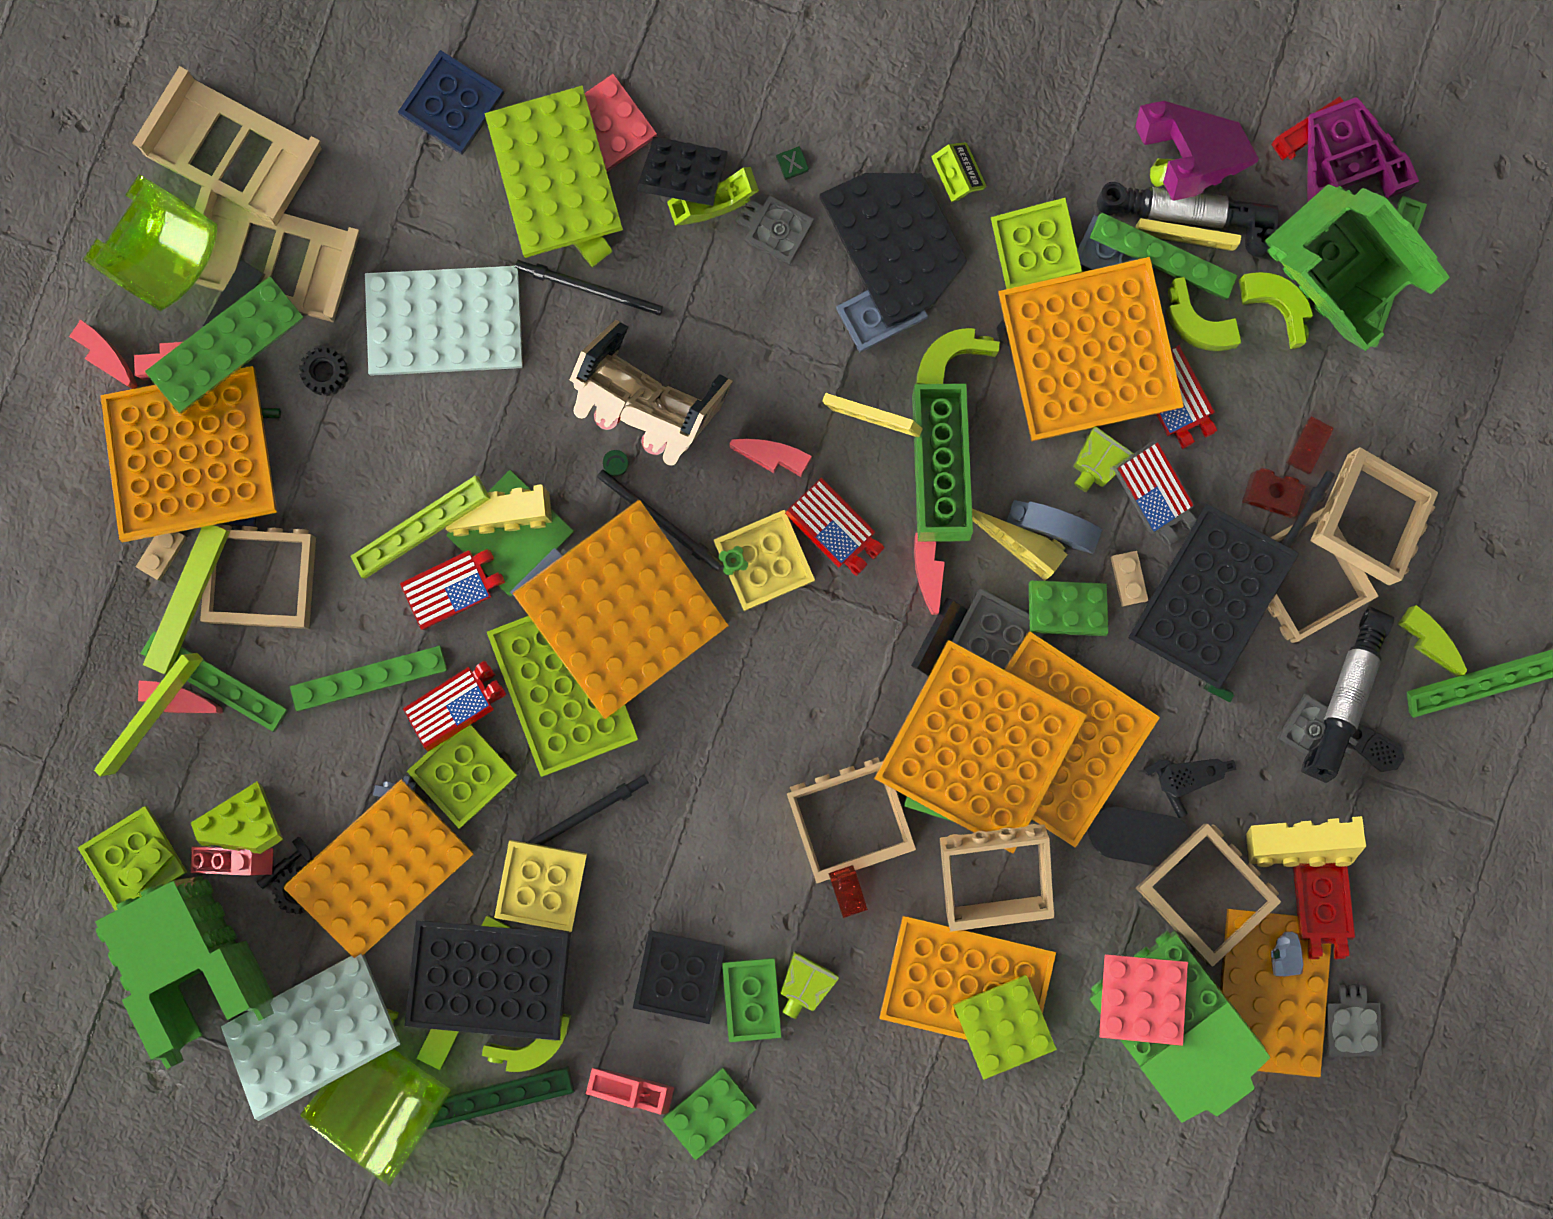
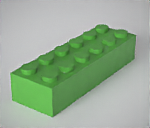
(224, 345)
(942, 463)

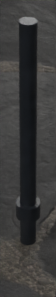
(542, 272)
(1316, 496)
(699, 551)
(623, 792)

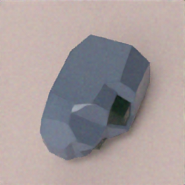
(1287, 955)

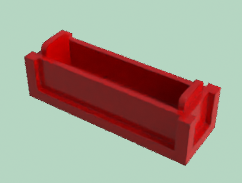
(1296, 136)

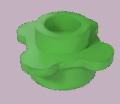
(729, 567)

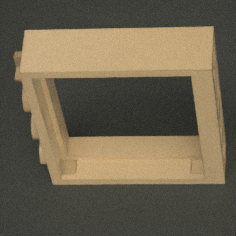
(1415, 527)
(1356, 577)
(302, 619)
(863, 861)
(1002, 911)
(1178, 924)

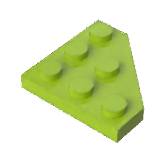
(240, 823)

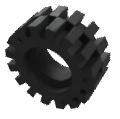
(313, 360)
(282, 896)

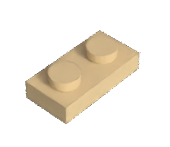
(161, 554)
(1129, 578)

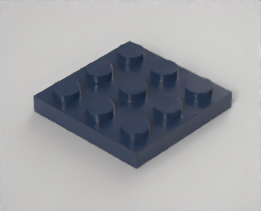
(451, 102)

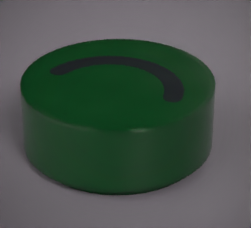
(615, 463)

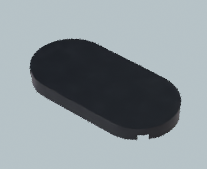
(1137, 835)

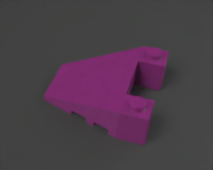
(1208, 146)
(1352, 148)

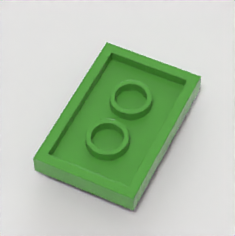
(1068, 608)
(751, 1000)
(709, 1113)

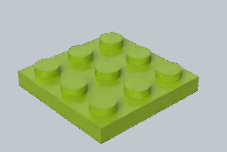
(1036, 243)
(462, 775)
(117, 847)
(1004, 1027)

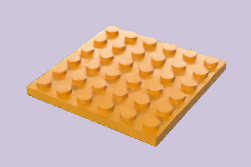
(1090, 349)
(189, 466)
(620, 609)
(979, 744)
(1102, 746)

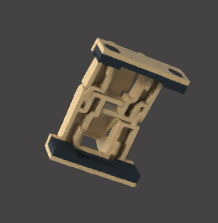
(631, 396)

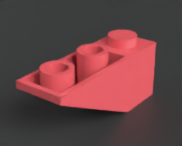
(231, 862)

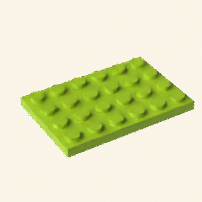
(553, 171)
(550, 703)

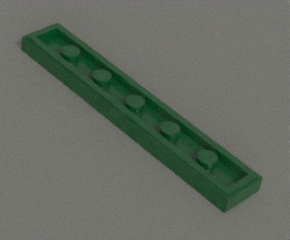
(504, 1096)

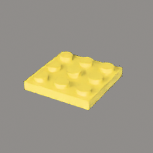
(773, 560)
(540, 885)

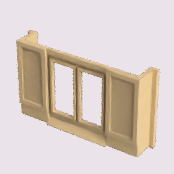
(185, 119)
(324, 265)

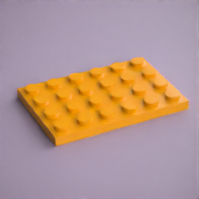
(378, 869)
(944, 967)
(1280, 1010)

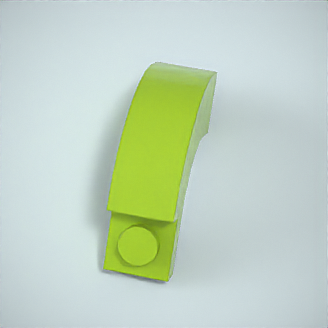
(731, 195)
(1284, 296)
(1193, 328)
(949, 346)
(529, 1056)

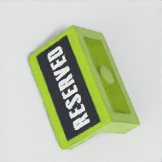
(958, 170)

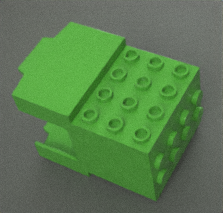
(1353, 258)
(167, 940)
(1217, 1047)

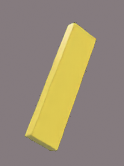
(1189, 234)
(872, 415)

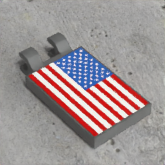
(1156, 491)

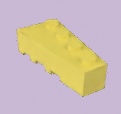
(507, 511)
(1306, 843)

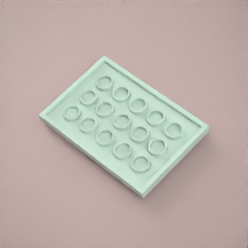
(443, 320)
(312, 1037)

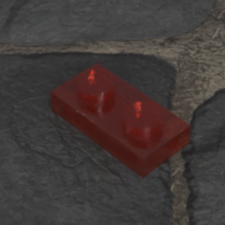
(1309, 445)
(848, 891)

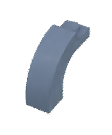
(1055, 524)

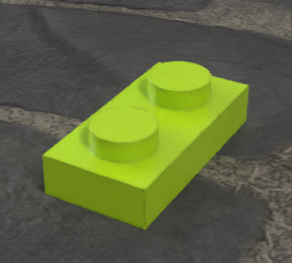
(146, 865)

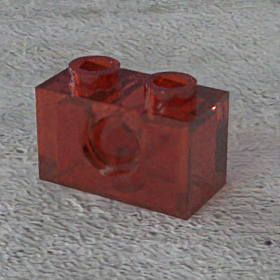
(1258, 493)

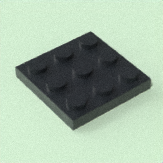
(682, 171)
(679, 977)

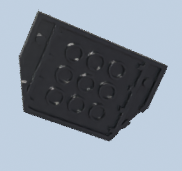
(895, 241)

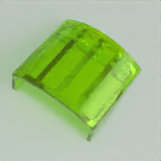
(155, 246)
(377, 1112)

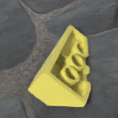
(1030, 548)

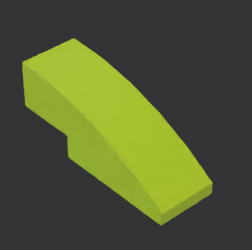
(1432, 640)

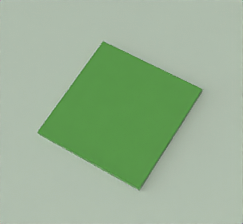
(514, 551)

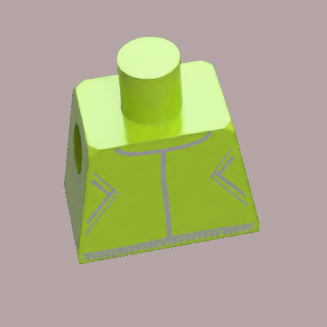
(1098, 458)
(805, 984)

